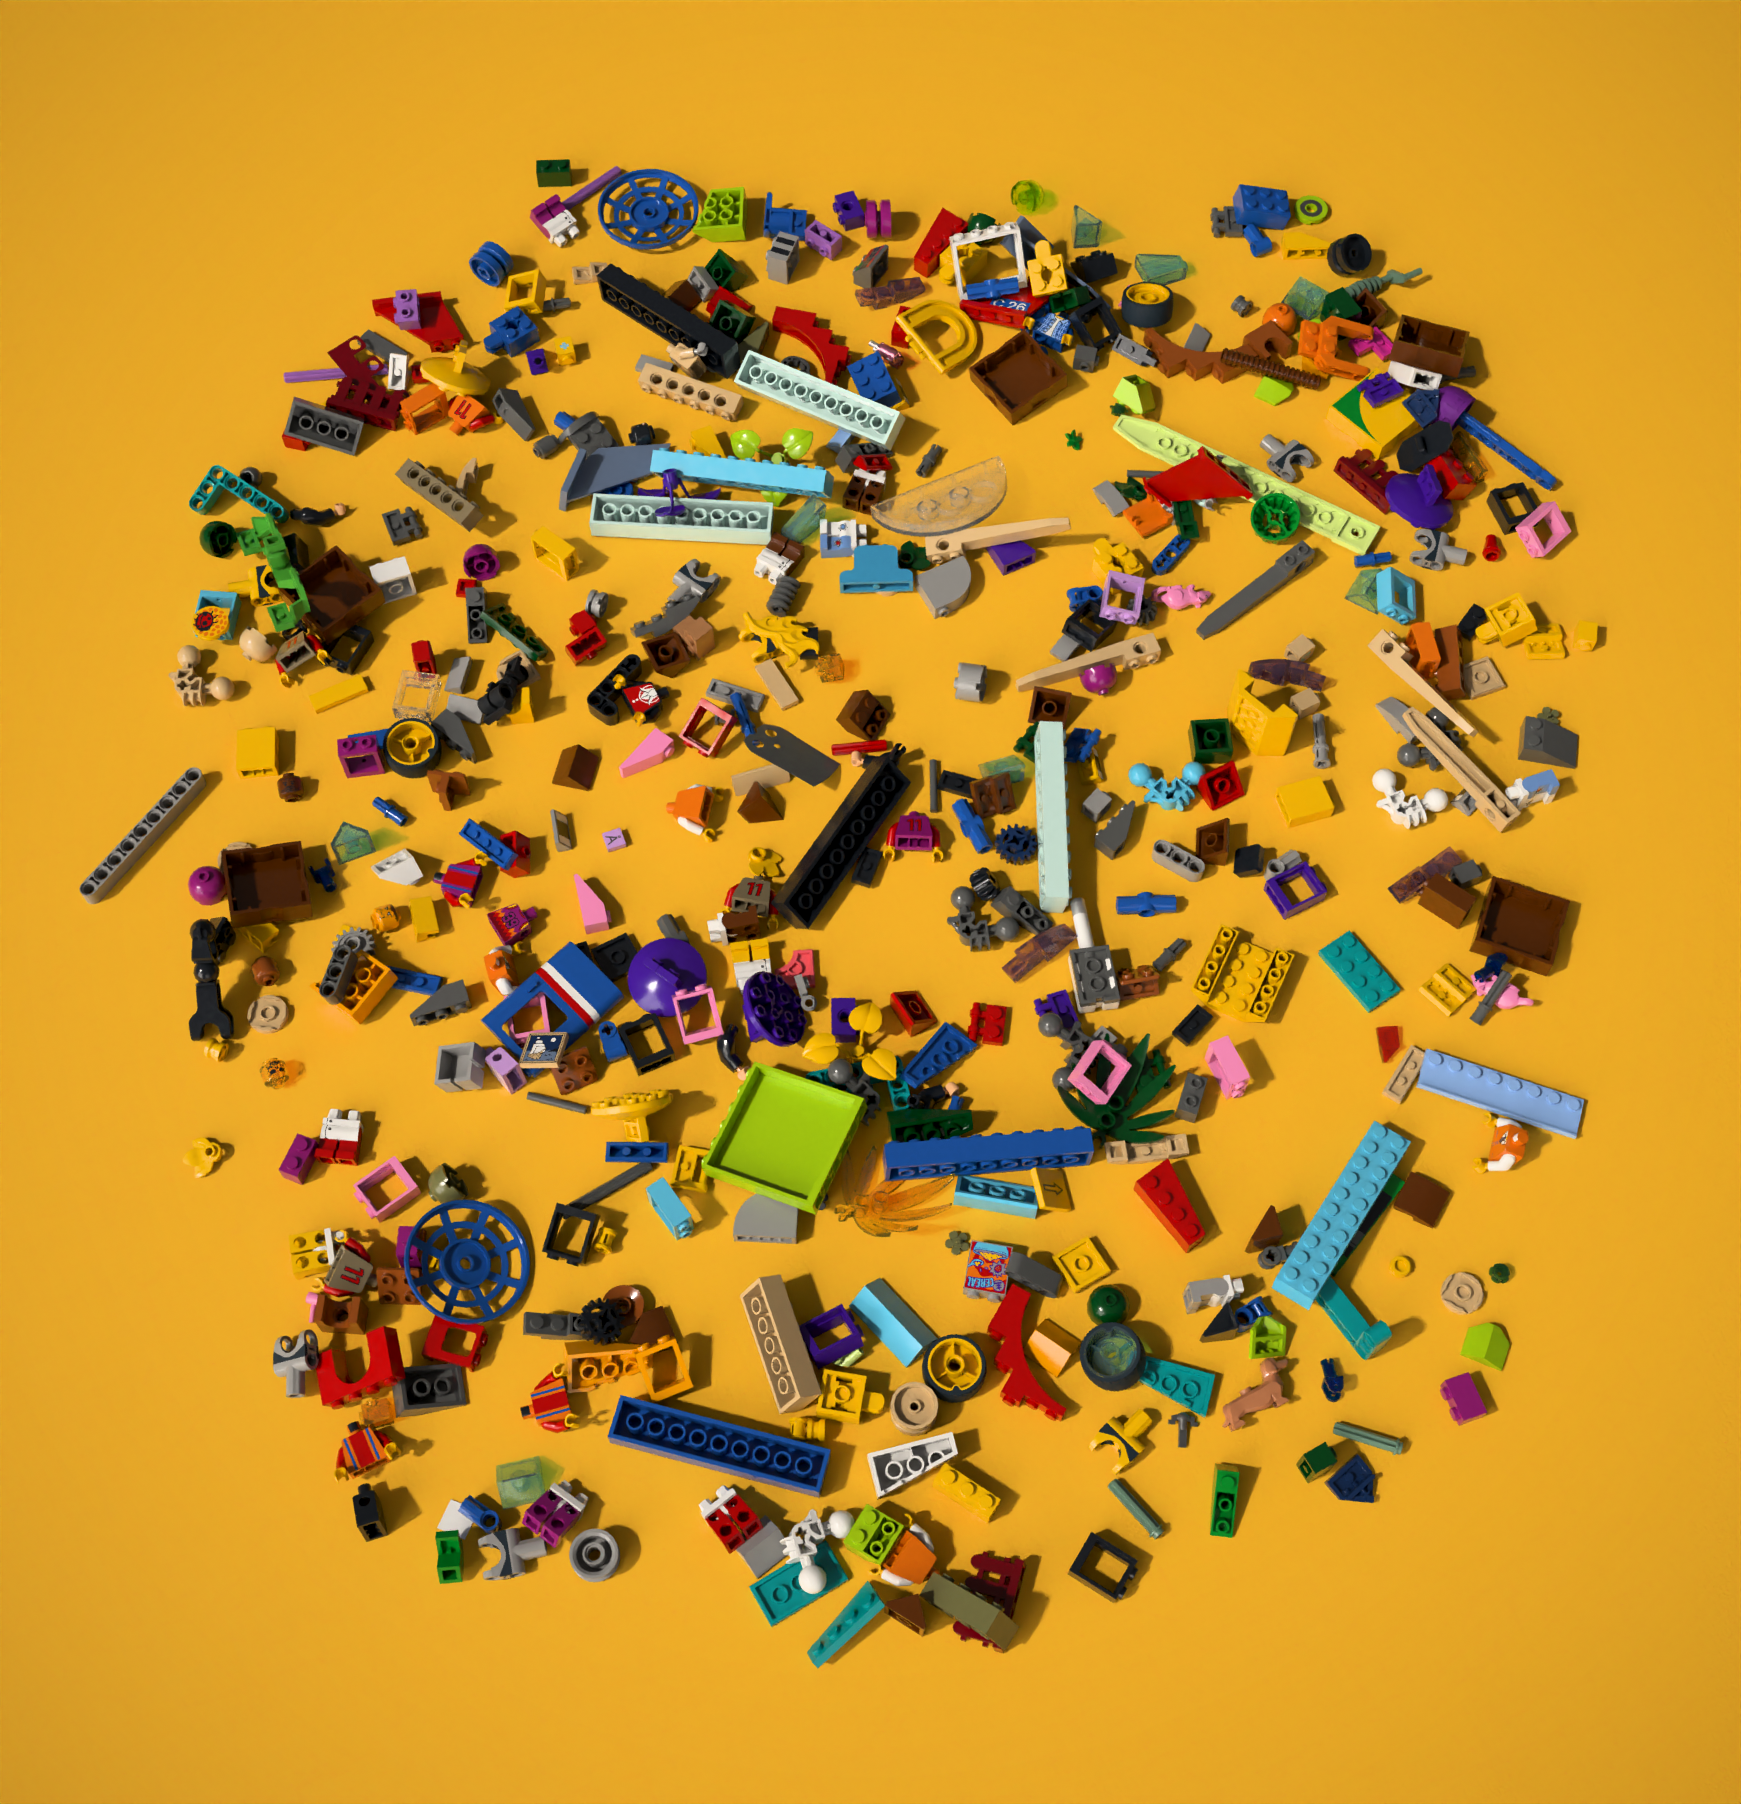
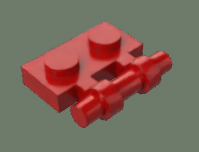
(993, 1027)

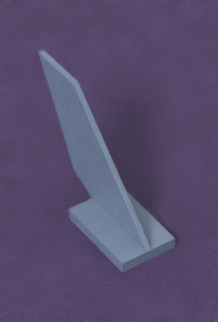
(1029, 238)
(606, 470)

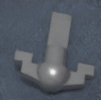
(1182, 1419)

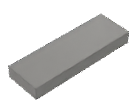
(721, 691)

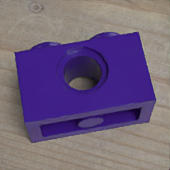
(848, 210)
(841, 1009)

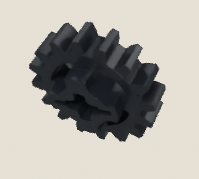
(593, 1325)

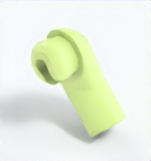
(849, 1359)

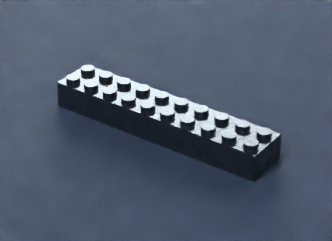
(668, 319)
(840, 843)

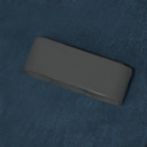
(340, 983)
(1033, 1275)

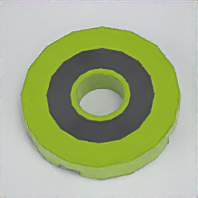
(1310, 202)

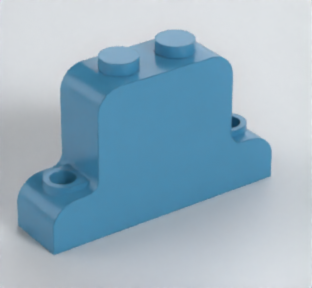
(876, 571)

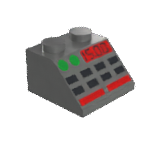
(872, 267)

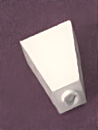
(1414, 376)

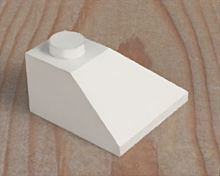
(398, 868)

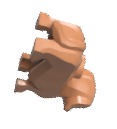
(1259, 1398)

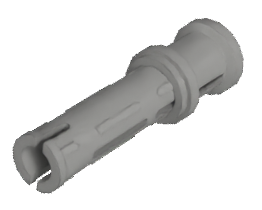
(1320, 748)

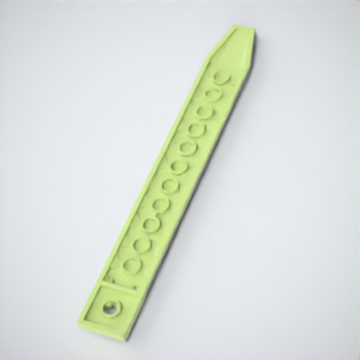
(1314, 512)

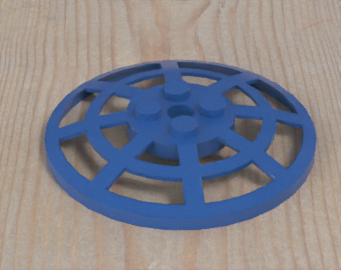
(646, 205)
(474, 1253)

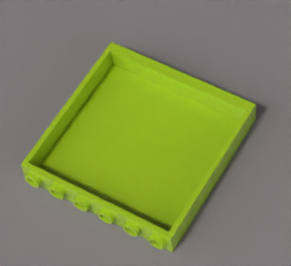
(784, 1137)

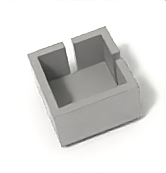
(460, 1067)

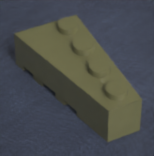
(970, 1609)

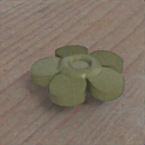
(1552, 717)
(957, 1242)

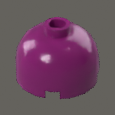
(481, 562)
(1099, 679)
(207, 885)

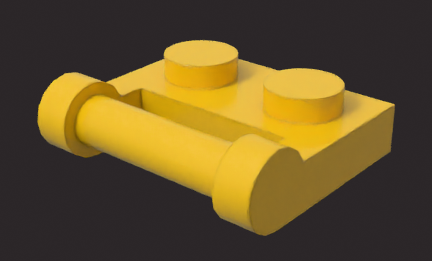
(685, 1169)

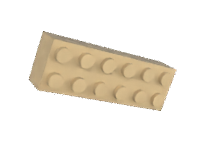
(780, 1344)

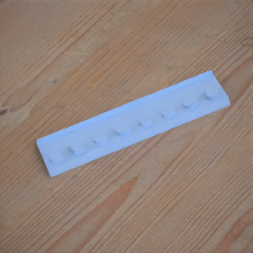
(1500, 1093)

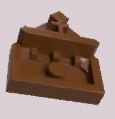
(652, 1326)

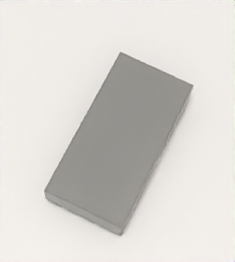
(657, 362)

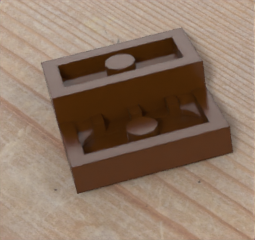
(992, 795)
(1421, 1200)

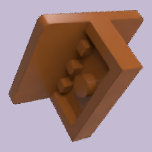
(447, 786)
(1137, 982)
(574, 1071)
(394, 1287)

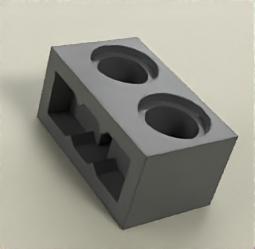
(1191, 1097)

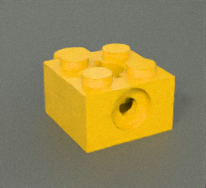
(971, 261)
(1047, 271)
(1113, 559)
(1501, 616)
(846, 1397)

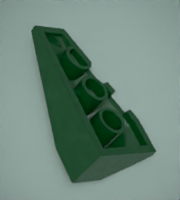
(928, 1124)

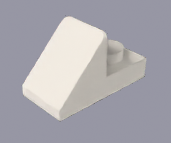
(398, 372)

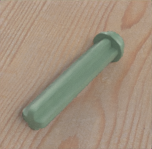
(1368, 1438)
(1136, 1509)

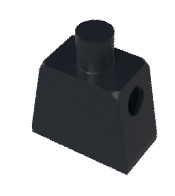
(369, 1513)

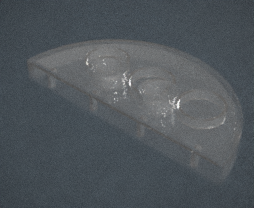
(946, 503)

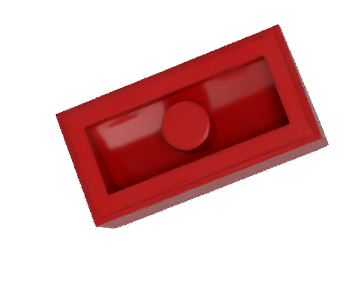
(873, 462)

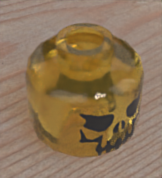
(274, 1073)

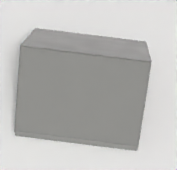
(763, 1548)

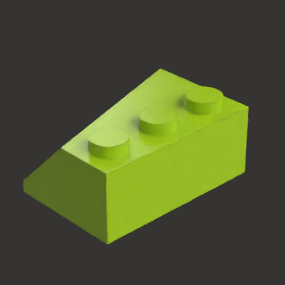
(723, 215)

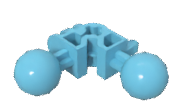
(1141, 776)

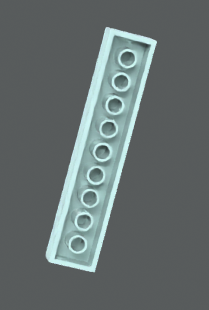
(819, 400)
(702, 521)
(1051, 817)

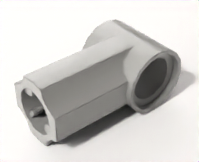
(1282, 864)

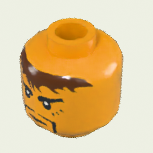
(385, 918)

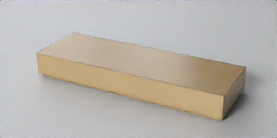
(776, 684)
(1404, 1075)

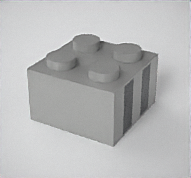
(782, 257)

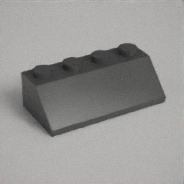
(324, 426)

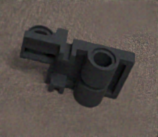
(501, 694)

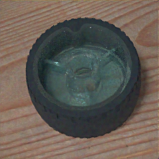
(1122, 1369)

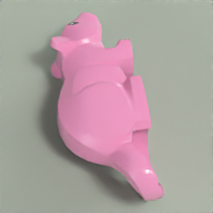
(1179, 598)
(1508, 998)

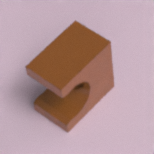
(1268, 338)
(329, 1311)

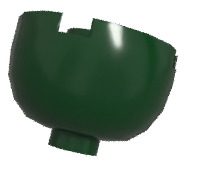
(981, 222)
(218, 538)
(1108, 1304)

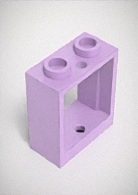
(1133, 584)

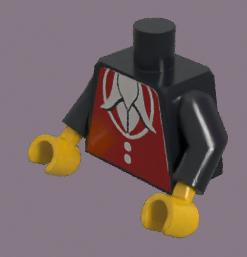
(641, 699)

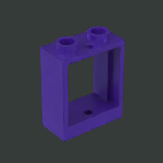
(1281, 901)
(824, 1323)

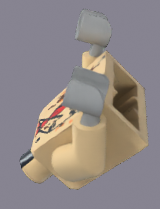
(688, 360)

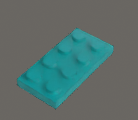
(1359, 971)

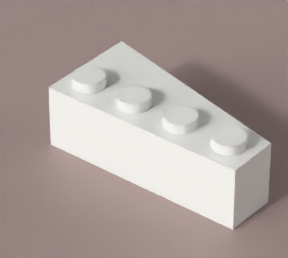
(906, 1462)

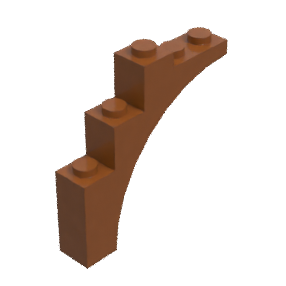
(1195, 363)

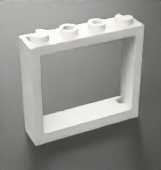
(979, 235)

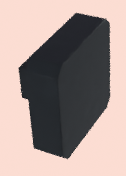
(1249, 860)

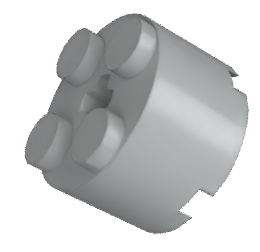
(971, 682)

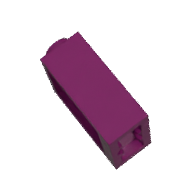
(361, 765)

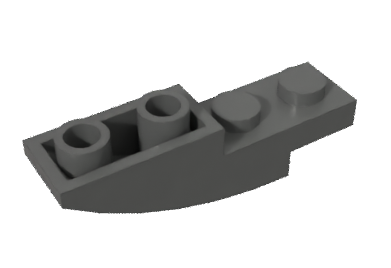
(673, 614)
(554, 1326)

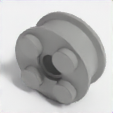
(602, 1567)

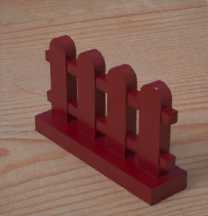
(372, 412)
(1362, 479)
(999, 1591)

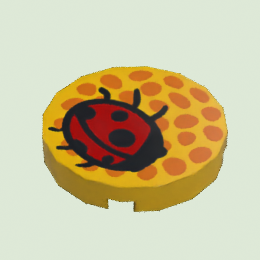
(210, 623)

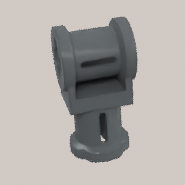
(1278, 1254)

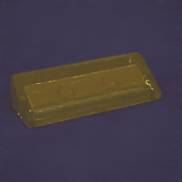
(1465, 453)

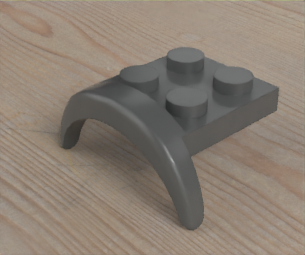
(588, 434)

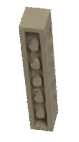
(439, 495)

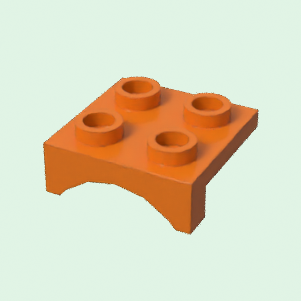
(1148, 516)

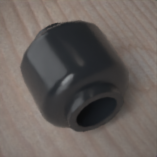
(641, 434)

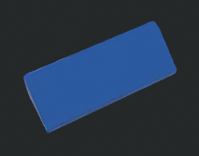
(637, 1152)

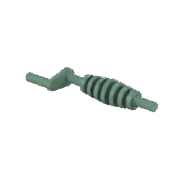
(1375, 283)

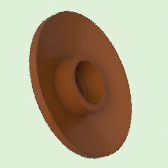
(631, 1298)

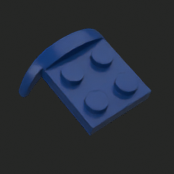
(784, 220)

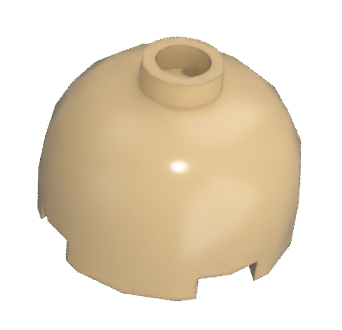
(255, 645)

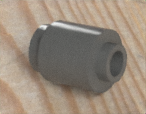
(546, 446)

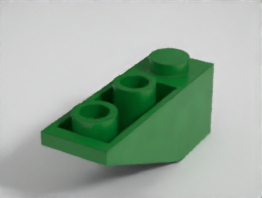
(1224, 1500)

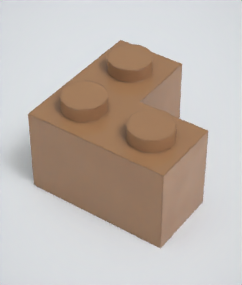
(695, 636)

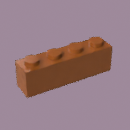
(1451, 667)

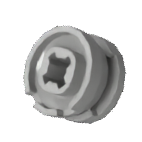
(596, 603)

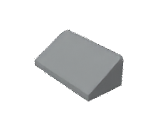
(702, 283)
(1197, 339)
(458, 675)
(465, 709)

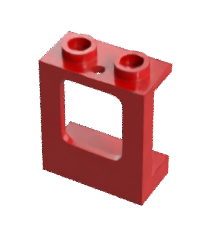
(436, 1336)

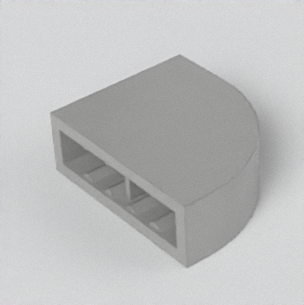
(945, 586)
(766, 1221)

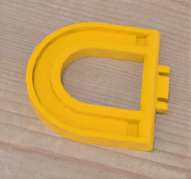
(945, 312)

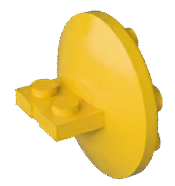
(455, 374)
(632, 1110)

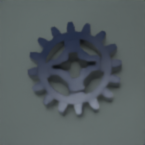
(1017, 841)

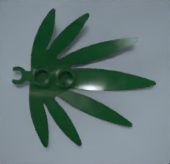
(1112, 1117)

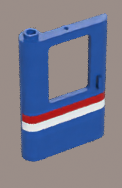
(572, 985)

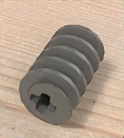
(783, 596)

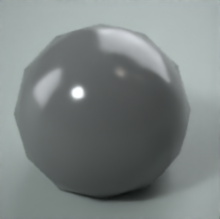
(251, 476)

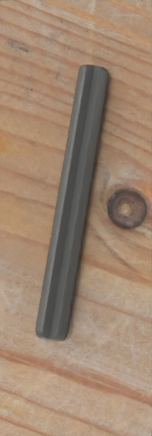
(610, 1187)

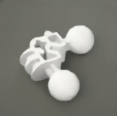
(1403, 812)
(812, 1577)

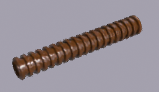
(1270, 368)

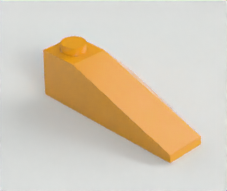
(597, 1364)

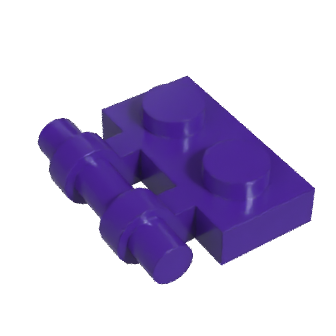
(1383, 392)
(1059, 1004)

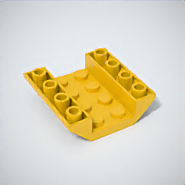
(1255, 723)
(1240, 977)

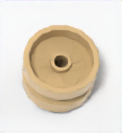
(902, 1405)

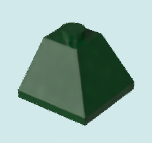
(726, 271)

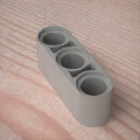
(1187, 860)

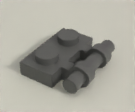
(1229, 226)
(396, 527)

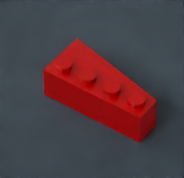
(1452, 476)
(1169, 1203)

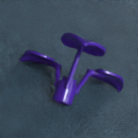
(671, 481)

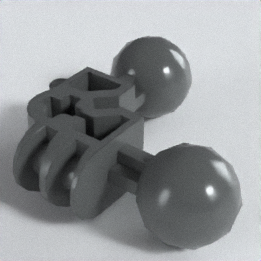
(1410, 754)
(963, 899)
(1051, 1025)
(841, 1072)

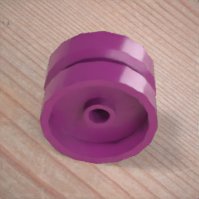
(877, 219)

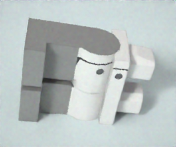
(1211, 1292)

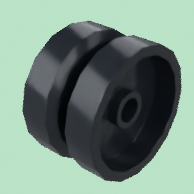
(1349, 255)

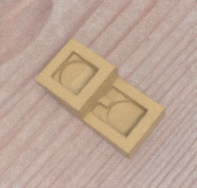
(587, 275)

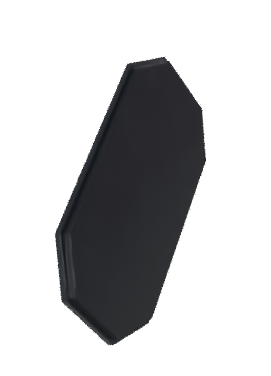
(1425, 446)

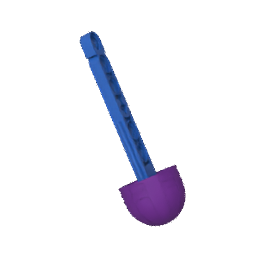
(1454, 409)

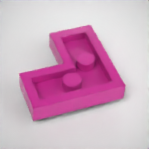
(1379, 344)

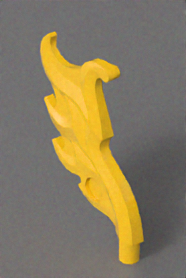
(788, 636)

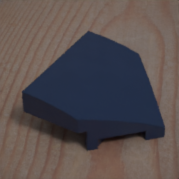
(1423, 406)
(1352, 1481)

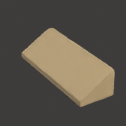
(767, 776)

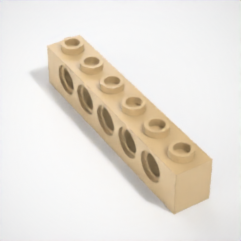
(652, 374)

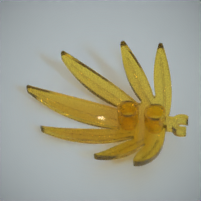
(876, 1209)

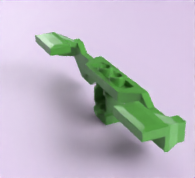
(280, 565)

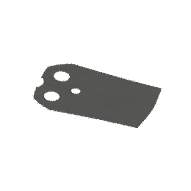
(793, 755)

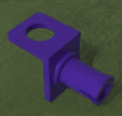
(537, 361)

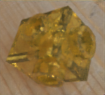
(830, 668)

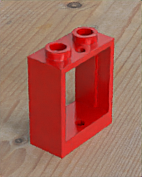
(694, 721)

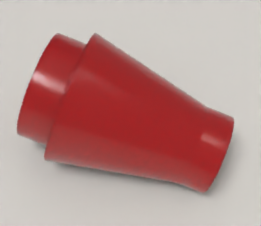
(1491, 548)

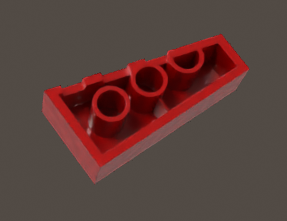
(936, 241)

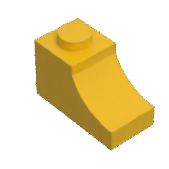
(522, 708)

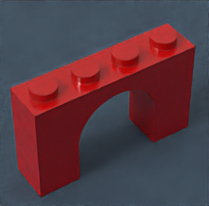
(383, 1371)

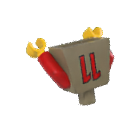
(296, 652)
(750, 893)
(349, 1270)

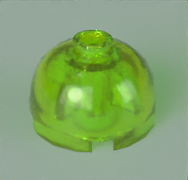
(1027, 196)

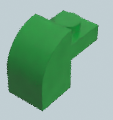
(450, 1556)

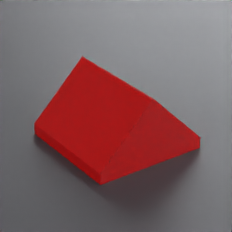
(1220, 786)
(911, 1011)

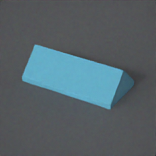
(996, 1196)
(892, 1322)

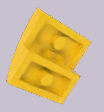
(1544, 643)
(1447, 989)

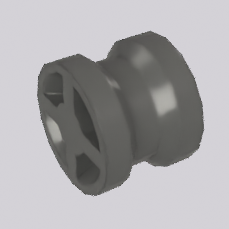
(1241, 306)

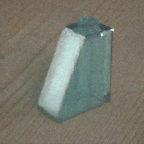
(1160, 268)
(805, 520)

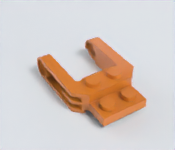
(1320, 344)

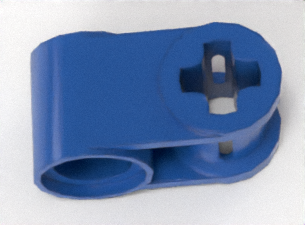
(1083, 595)
(612, 1043)
(1250, 1313)

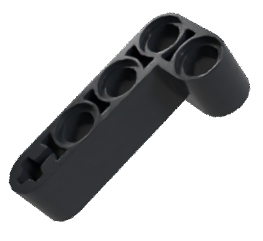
(630, 669)

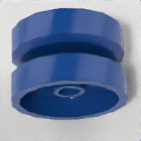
(491, 263)

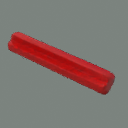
(862, 747)

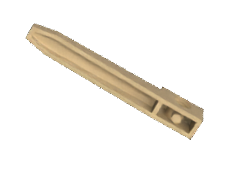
(990, 536)
(1118, 653)
(1398, 662)
(1488, 797)

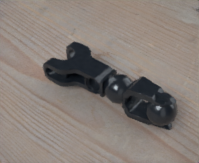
(208, 987)

